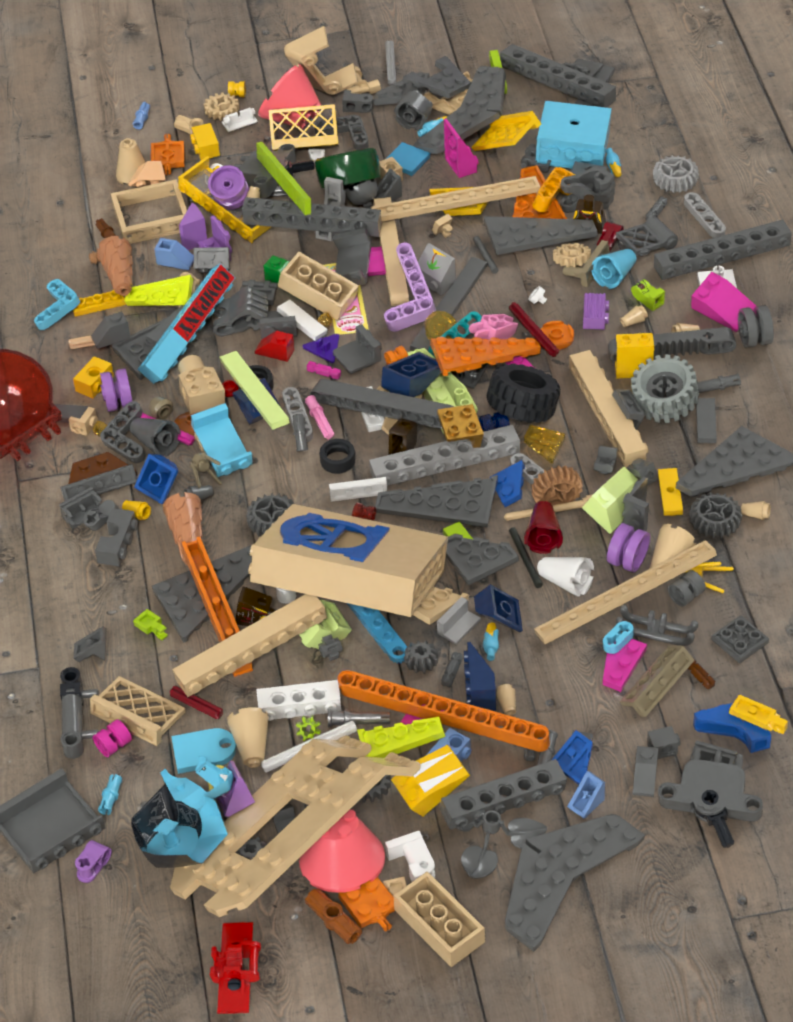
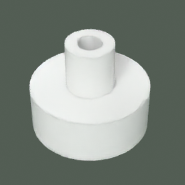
(537, 295)

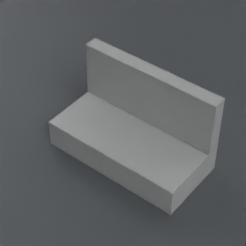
(457, 622)

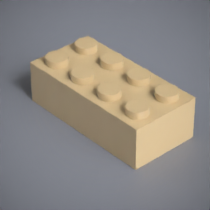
(318, 285)
(439, 919)

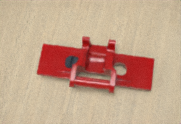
(227, 970)

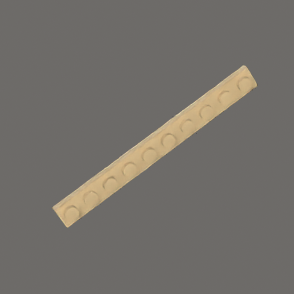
(458, 198)
(625, 592)

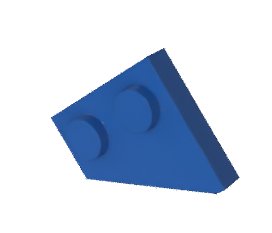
(510, 483)
(575, 756)

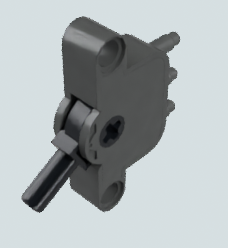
(258, 176)
(717, 783)

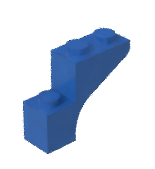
(720, 722)

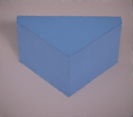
(588, 795)

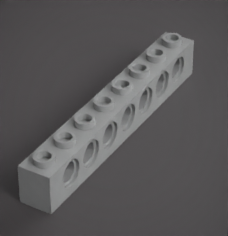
(445, 456)

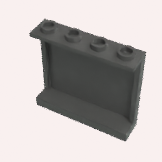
(48, 821)

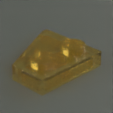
(544, 441)

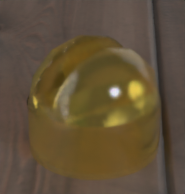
(325, 319)
(98, 427)

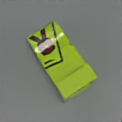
(648, 294)

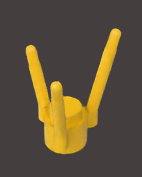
(711, 566)

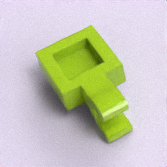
(150, 622)

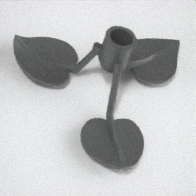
(482, 862)

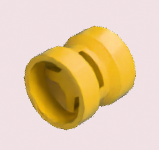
(237, 89)

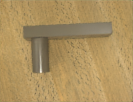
(585, 273)

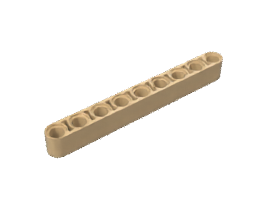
(394, 273)

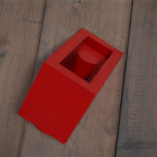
(277, 346)

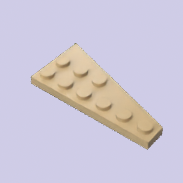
(437, 604)

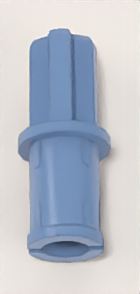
(141, 116)

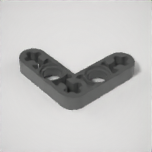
(349, 124)
(119, 432)

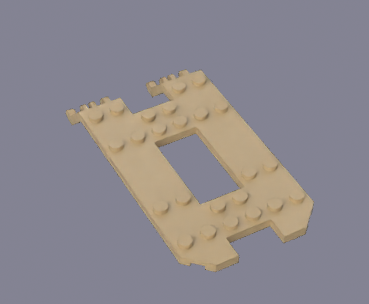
(303, 778)

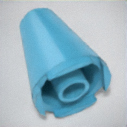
(613, 267)

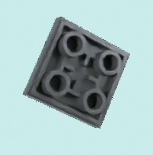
(740, 639)

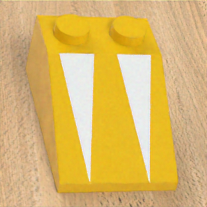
(437, 778)

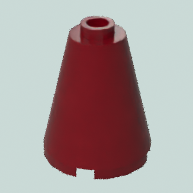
(543, 529)

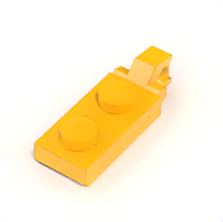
(758, 714)

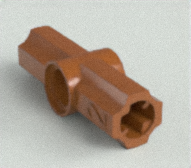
(341, 923)

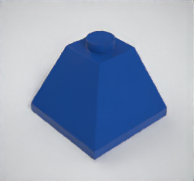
(156, 477)

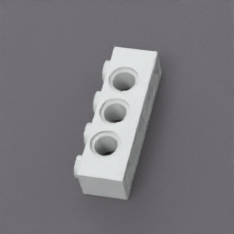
(299, 699)

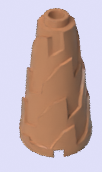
(117, 262)
(184, 518)

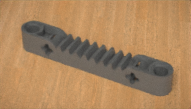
(719, 340)

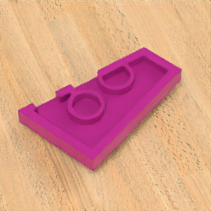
(622, 664)

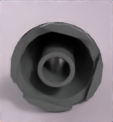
(156, 434)

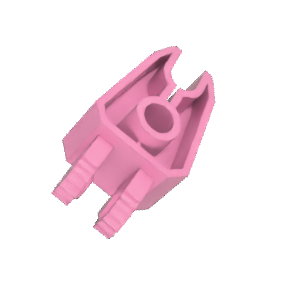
(494, 325)

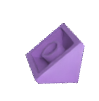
(192, 228)
(239, 795)

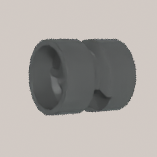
(686, 588)

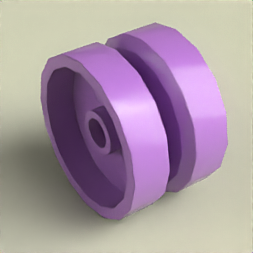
(228, 187)
(114, 390)
(628, 547)

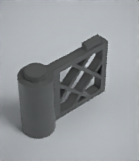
(654, 230)

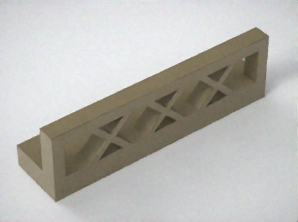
(658, 679)

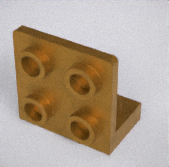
(461, 424)

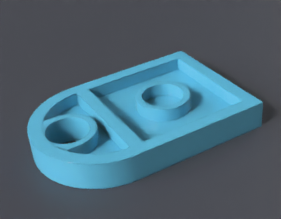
(202, 743)

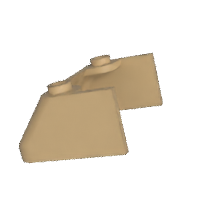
(304, 51)

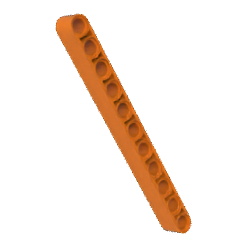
(450, 717)

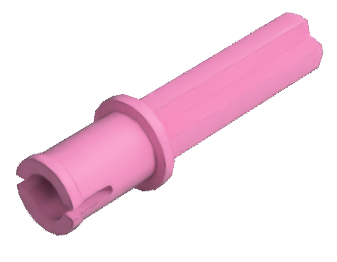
(317, 412)

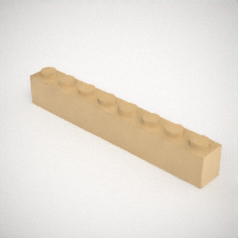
(612, 419)
(249, 644)

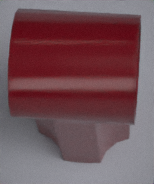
(609, 233)

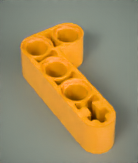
(550, 189)

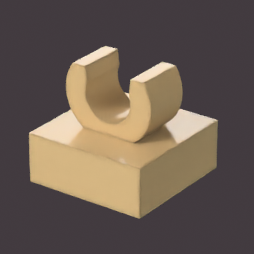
(443, 226)

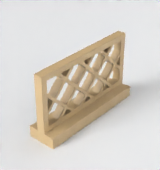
(136, 725)

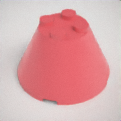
(291, 91)
(343, 856)

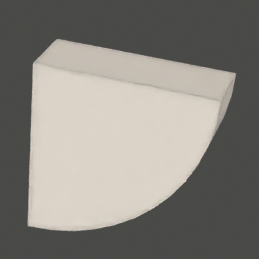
(316, 153)

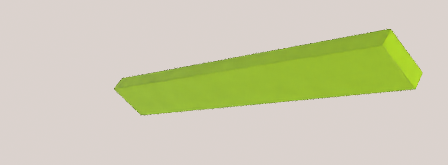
(283, 178)

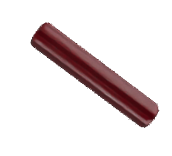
(196, 702)

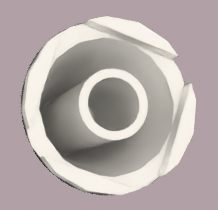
(568, 573)

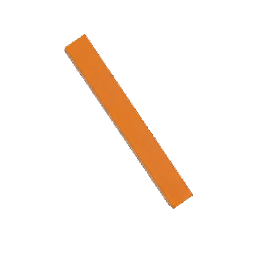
(211, 594)

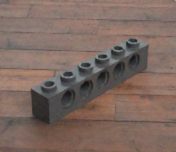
(509, 785)

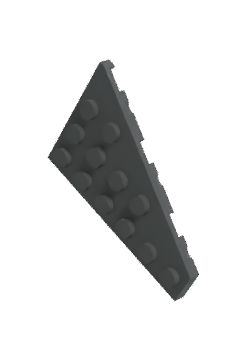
(735, 461)

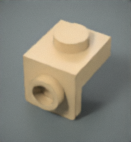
(85, 423)

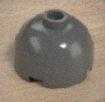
(362, 192)

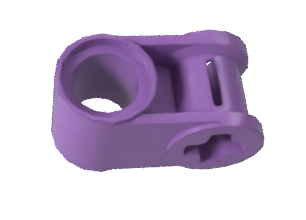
(92, 861)

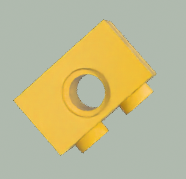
(89, 380)

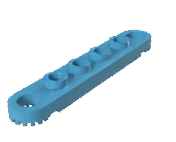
(380, 631)

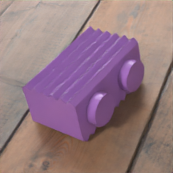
(594, 311)

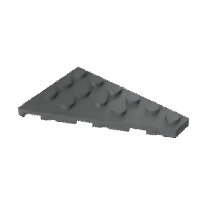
(182, 599)

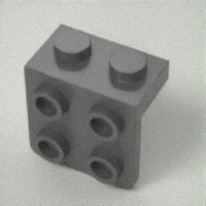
(277, 322)
(359, 353)
(636, 507)

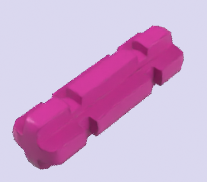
(323, 370)

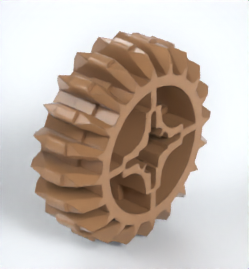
(557, 486)

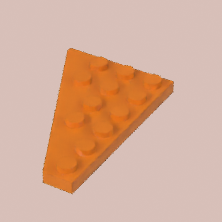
(523, 206)
(469, 354)

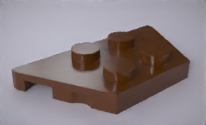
(94, 466)

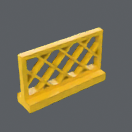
(507, 130)
(304, 142)

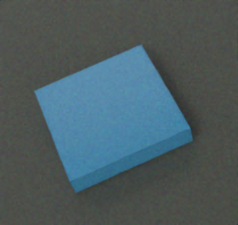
(409, 158)

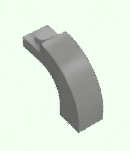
(333, 196)

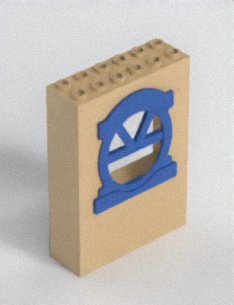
(349, 559)

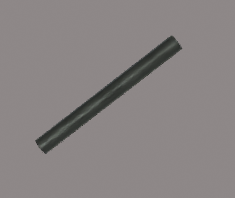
(525, 557)

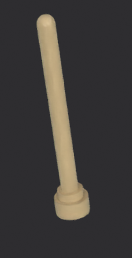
(557, 508)

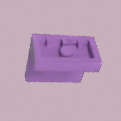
(220, 237)

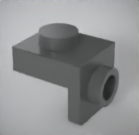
(606, 459)
(644, 468)

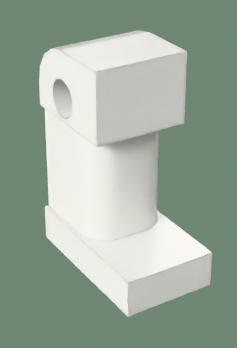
(415, 852)

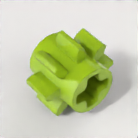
(309, 721)

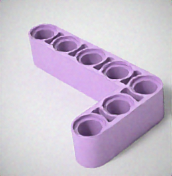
(399, 316)

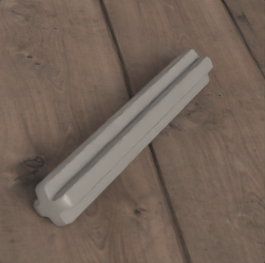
(390, 61)

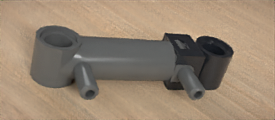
(72, 702)

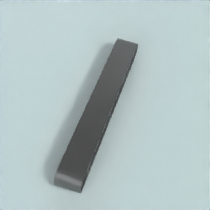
(378, 402)

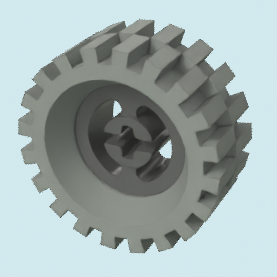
(680, 391)

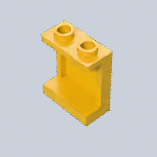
(631, 352)

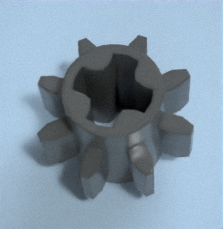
(330, 647)

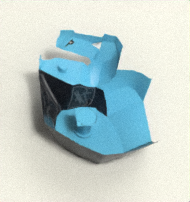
(182, 819)

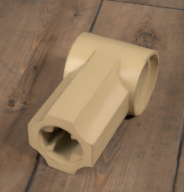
(184, 123)

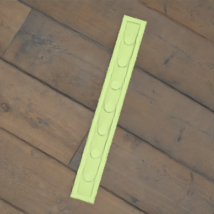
(254, 390)

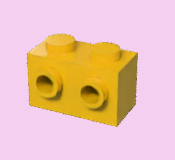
(204, 141)

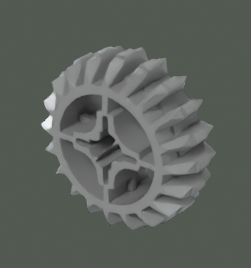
(675, 174)

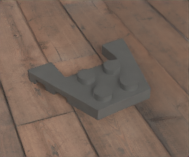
(445, 83)

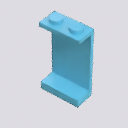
(220, 440)

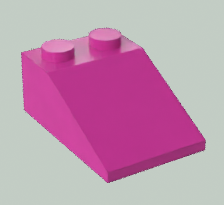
(458, 153)
(720, 301)

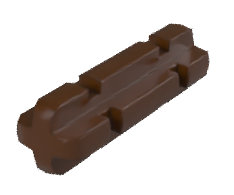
(701, 675)

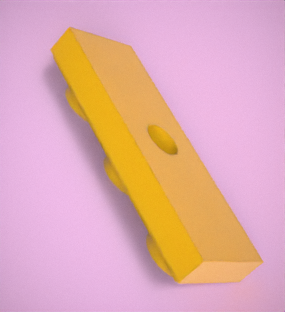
(98, 303)
(670, 495)

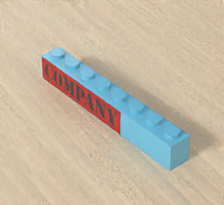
(186, 324)

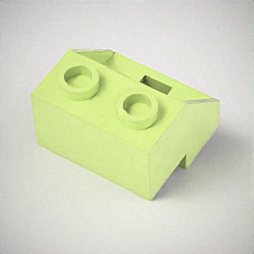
(334, 624)

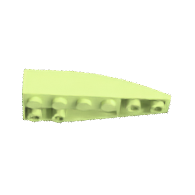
(446, 388)

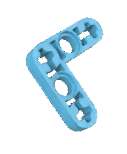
(60, 307)

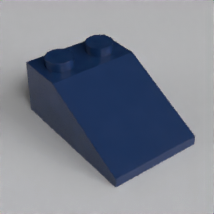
(410, 375)

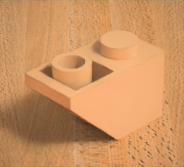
(148, 174)

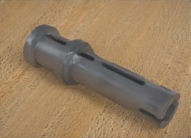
(346, 716)

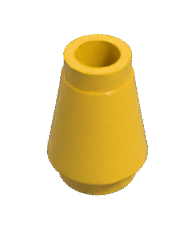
(141, 509)

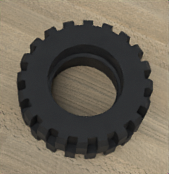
(523, 393)

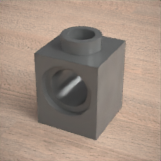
(665, 741)

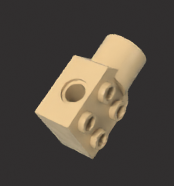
(199, 385)

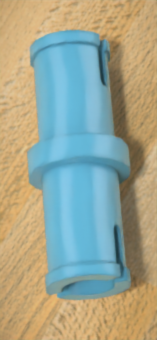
(110, 794)

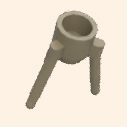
(201, 463)

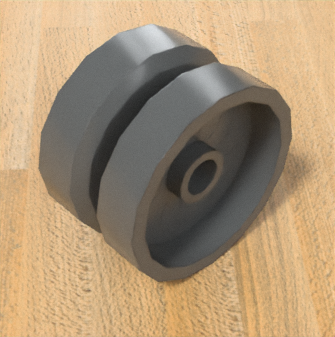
(755, 326)

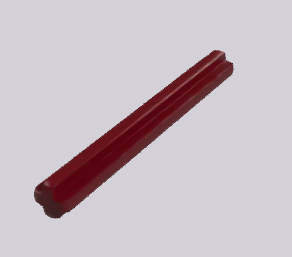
(533, 329)

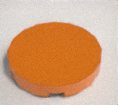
(559, 333)

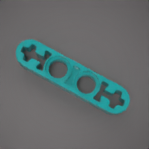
(453, 332)

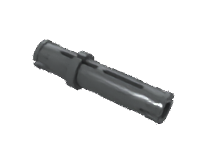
(719, 383)

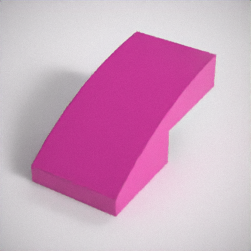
(376, 262)

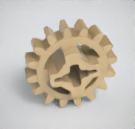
(220, 106)
(571, 254)

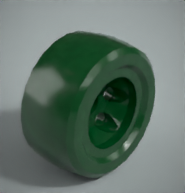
(349, 166)

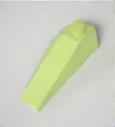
(607, 502)

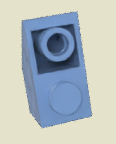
(173, 254)

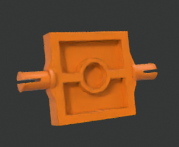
(169, 153)
(369, 904)

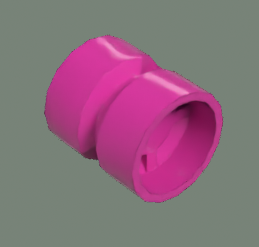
(114, 736)

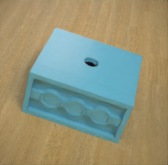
(573, 134)

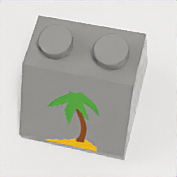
(437, 269)

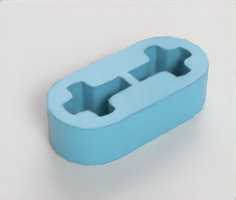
(620, 638)

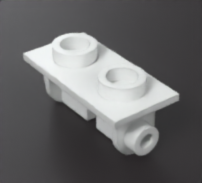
(233, 121)

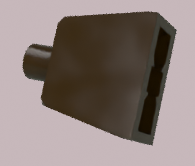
(402, 433)

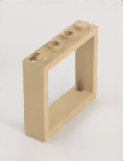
(150, 229)

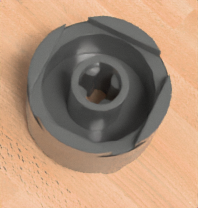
(413, 110)

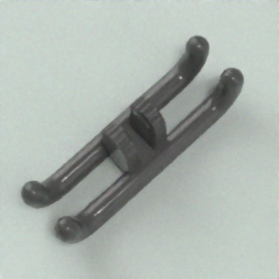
(657, 628)

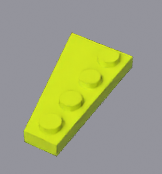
(166, 292)
(401, 736)

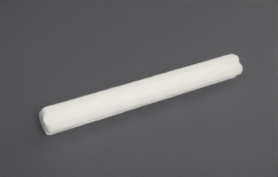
(283, 757)

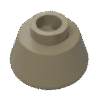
(160, 408)

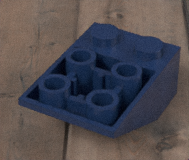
(479, 680)

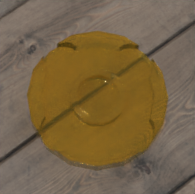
(438, 323)

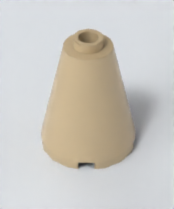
(128, 160)
(671, 543)
(250, 734)

